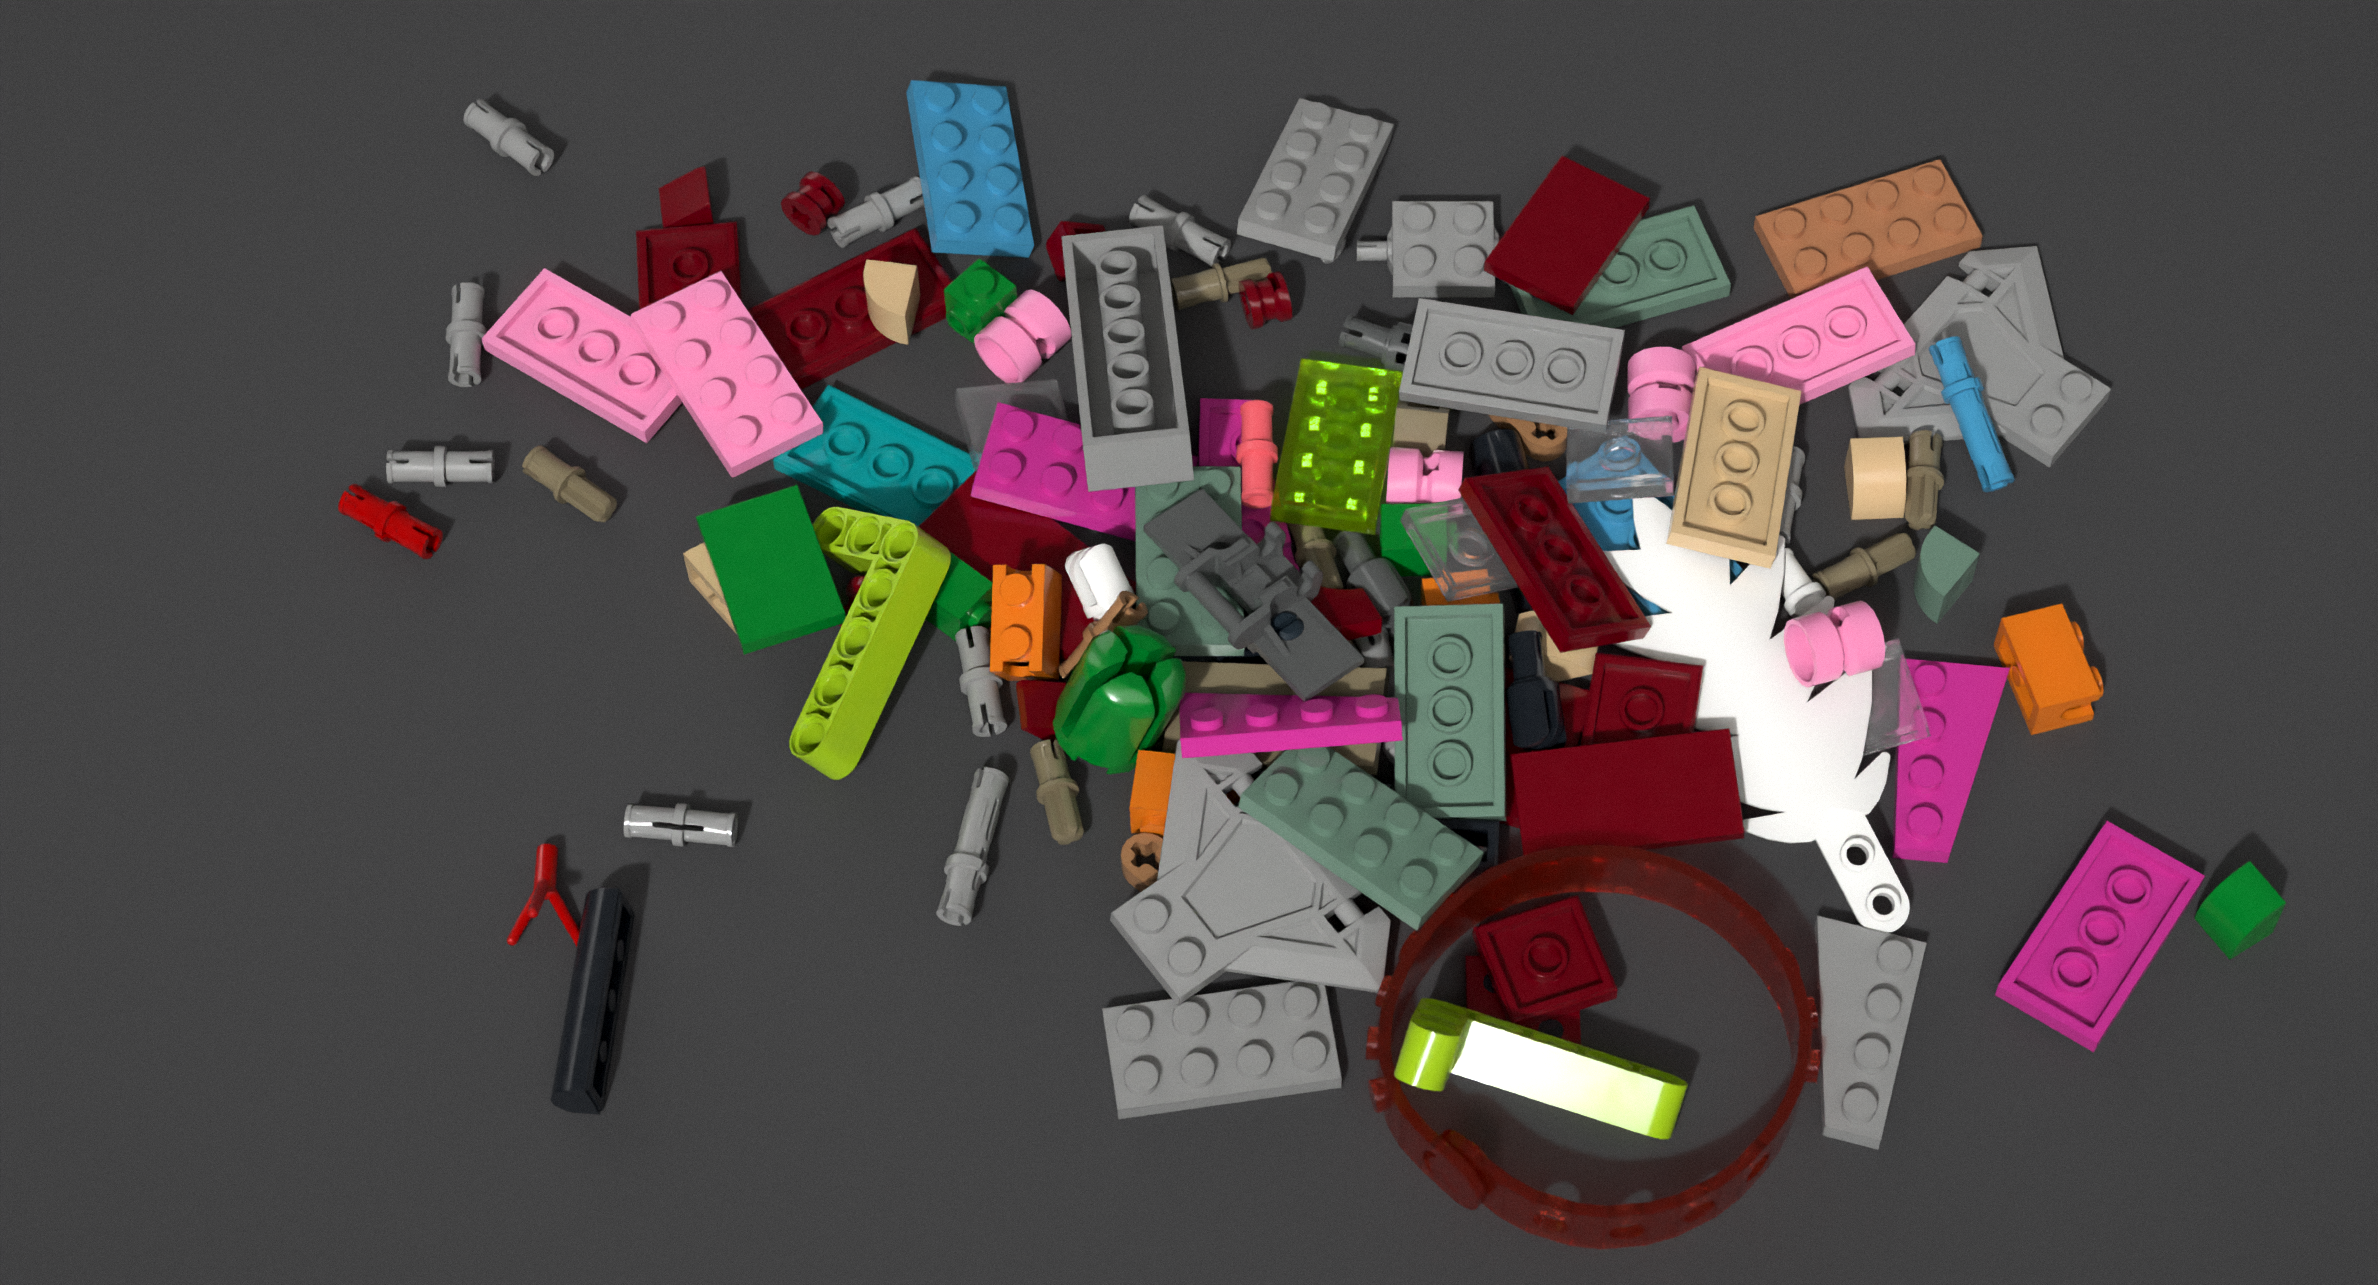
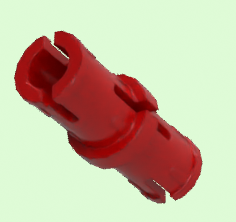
(390, 521)

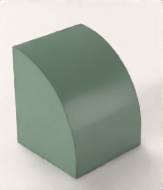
(1942, 572)

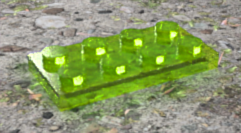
(1336, 446)

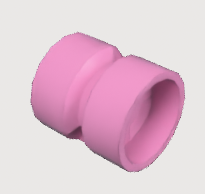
(1029, 332)
(1661, 386)
(1423, 479)
(1824, 644)

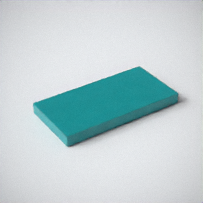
(875, 460)

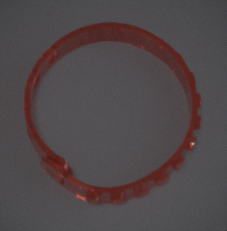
(1464, 1168)

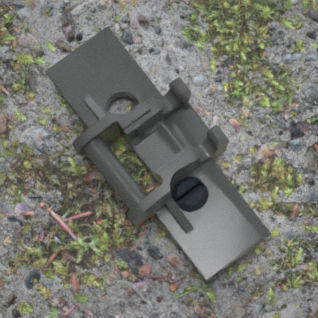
(1264, 583)

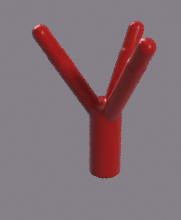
(544, 889)

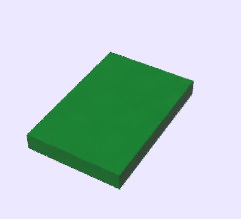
(770, 569)

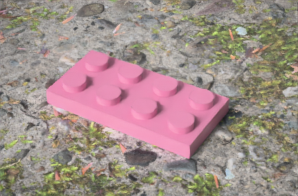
(1812, 339)
(584, 354)
(726, 374)

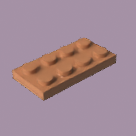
(1875, 225)

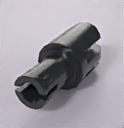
(1533, 696)

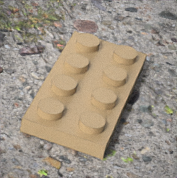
(1734, 467)

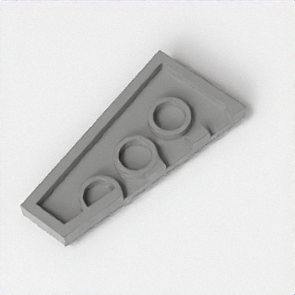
(1863, 1018)

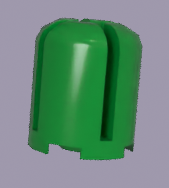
(1119, 698)

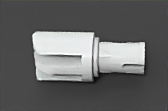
(1096, 578)

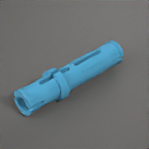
(1965, 397)

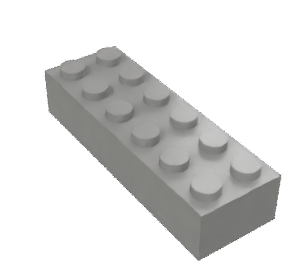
(1126, 359)

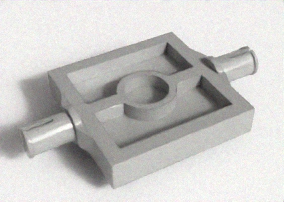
(1437, 249)

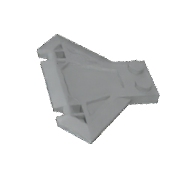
(2009, 343)
(1244, 897)

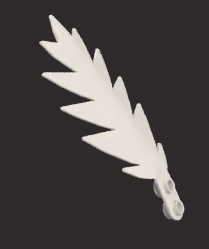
(1785, 749)

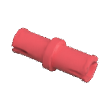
(1257, 454)

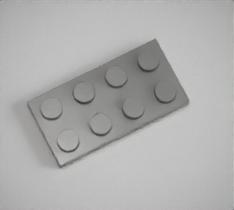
(1315, 179)
(1512, 365)
(1221, 1048)

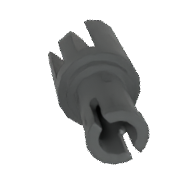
(1379, 341)
(1374, 575)

